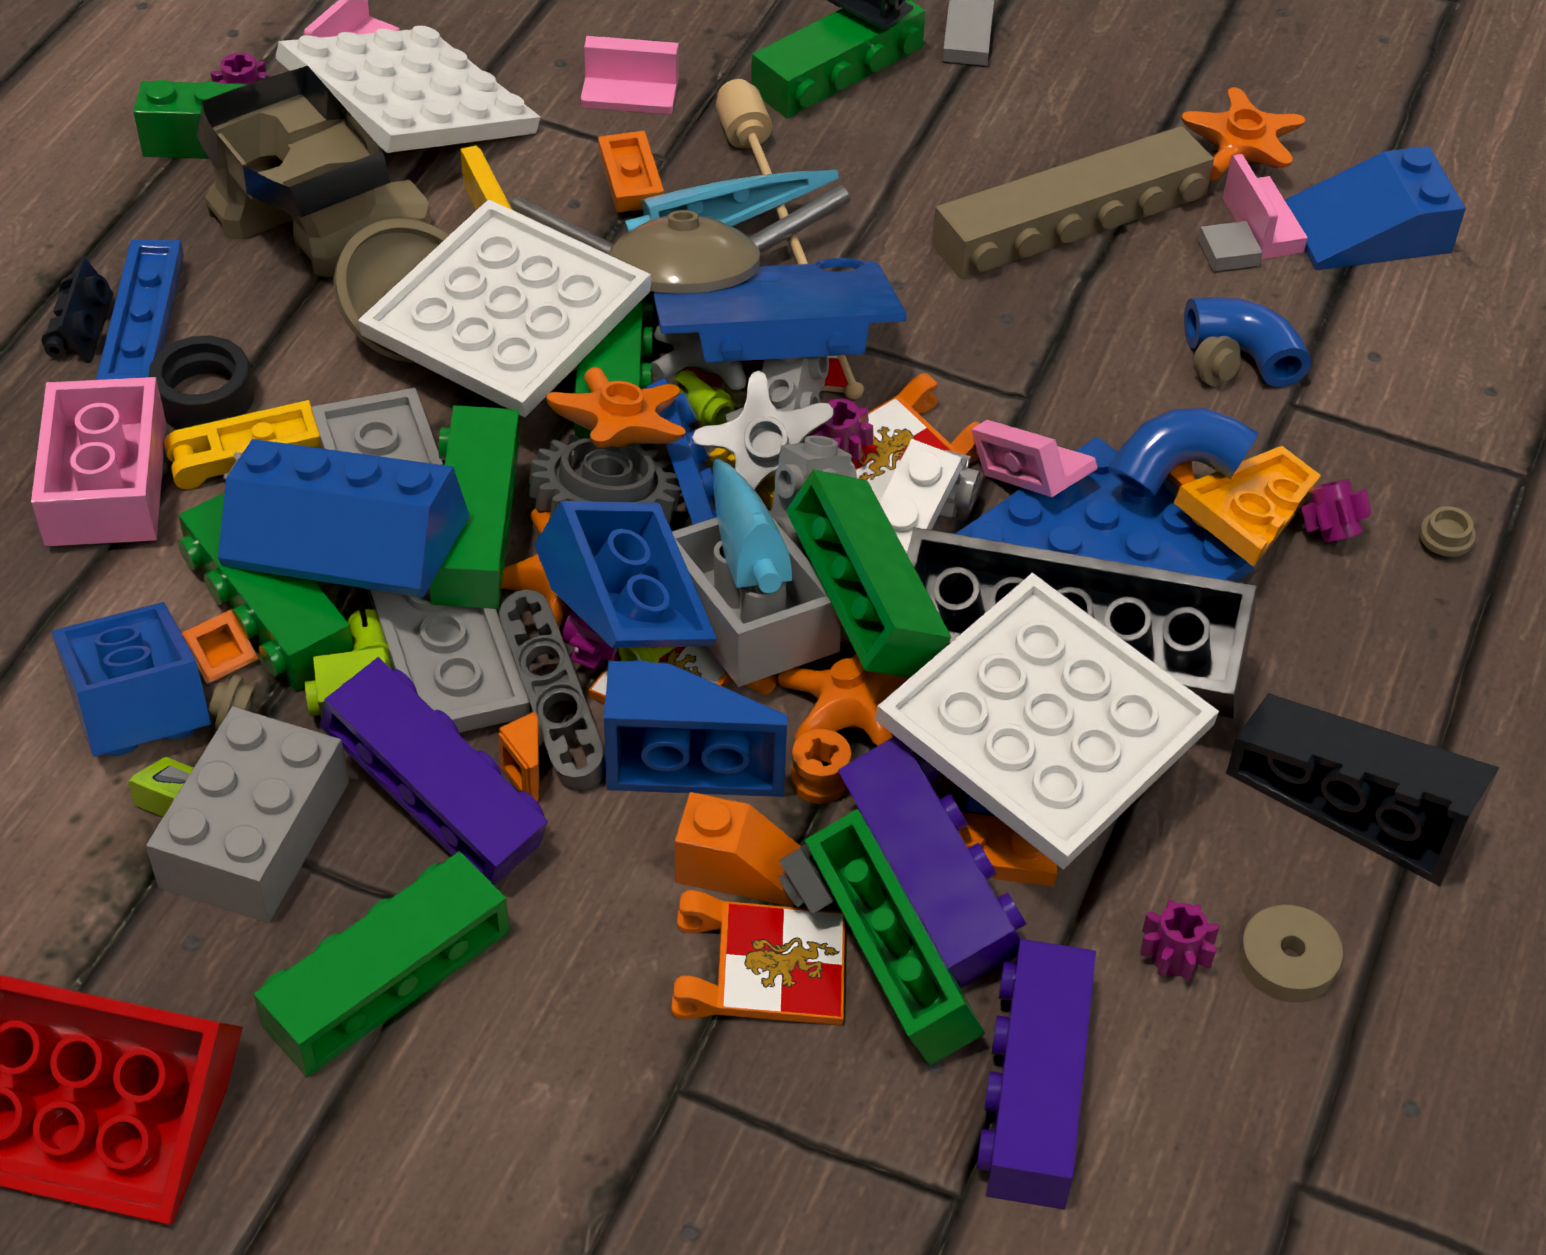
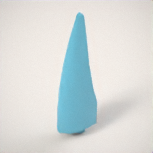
(736, 198)
(748, 533)

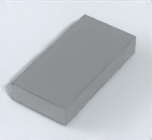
(968, 32)

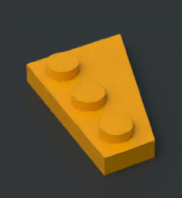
(1253, 504)

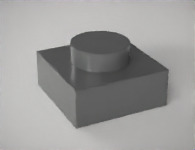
(804, 880)

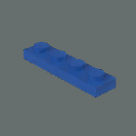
(141, 308)
(689, 459)

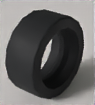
(203, 356)

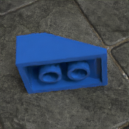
(1380, 211)
(623, 574)
(131, 679)
(688, 735)

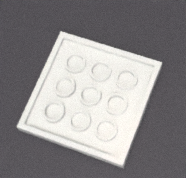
(411, 88)
(506, 306)
(1046, 719)

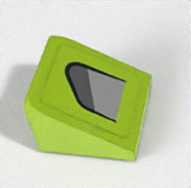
(158, 785)

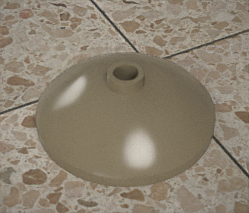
(689, 253)
(375, 263)

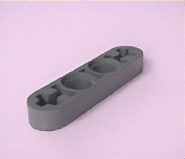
(552, 688)

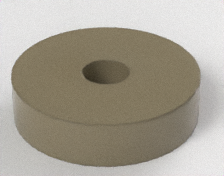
(1288, 976)

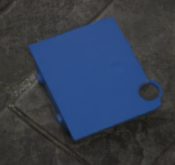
(786, 312)

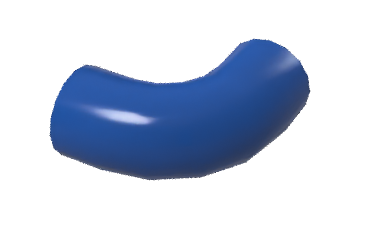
(1257, 329)
(1177, 439)

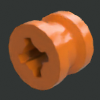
(808, 775)

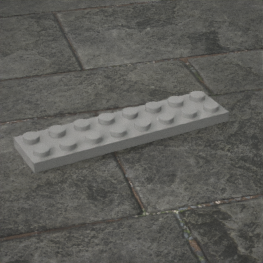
(448, 652)

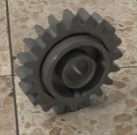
(601, 475)

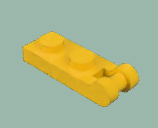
(223, 438)

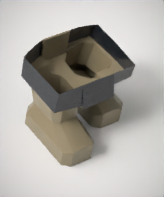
(298, 155)

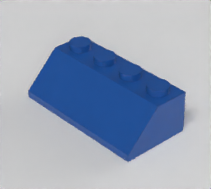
(340, 517)

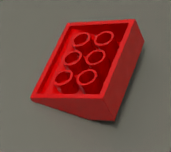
(106, 1097)

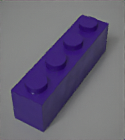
(433, 770)
(933, 861)
(1041, 1074)

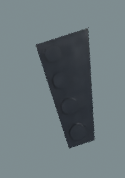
(1364, 783)

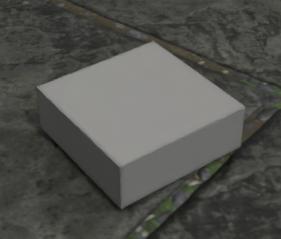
(1230, 246)

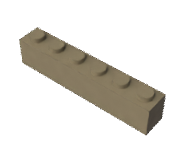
(1071, 201)

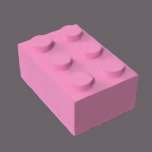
(99, 462)

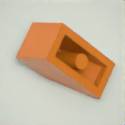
(731, 849)

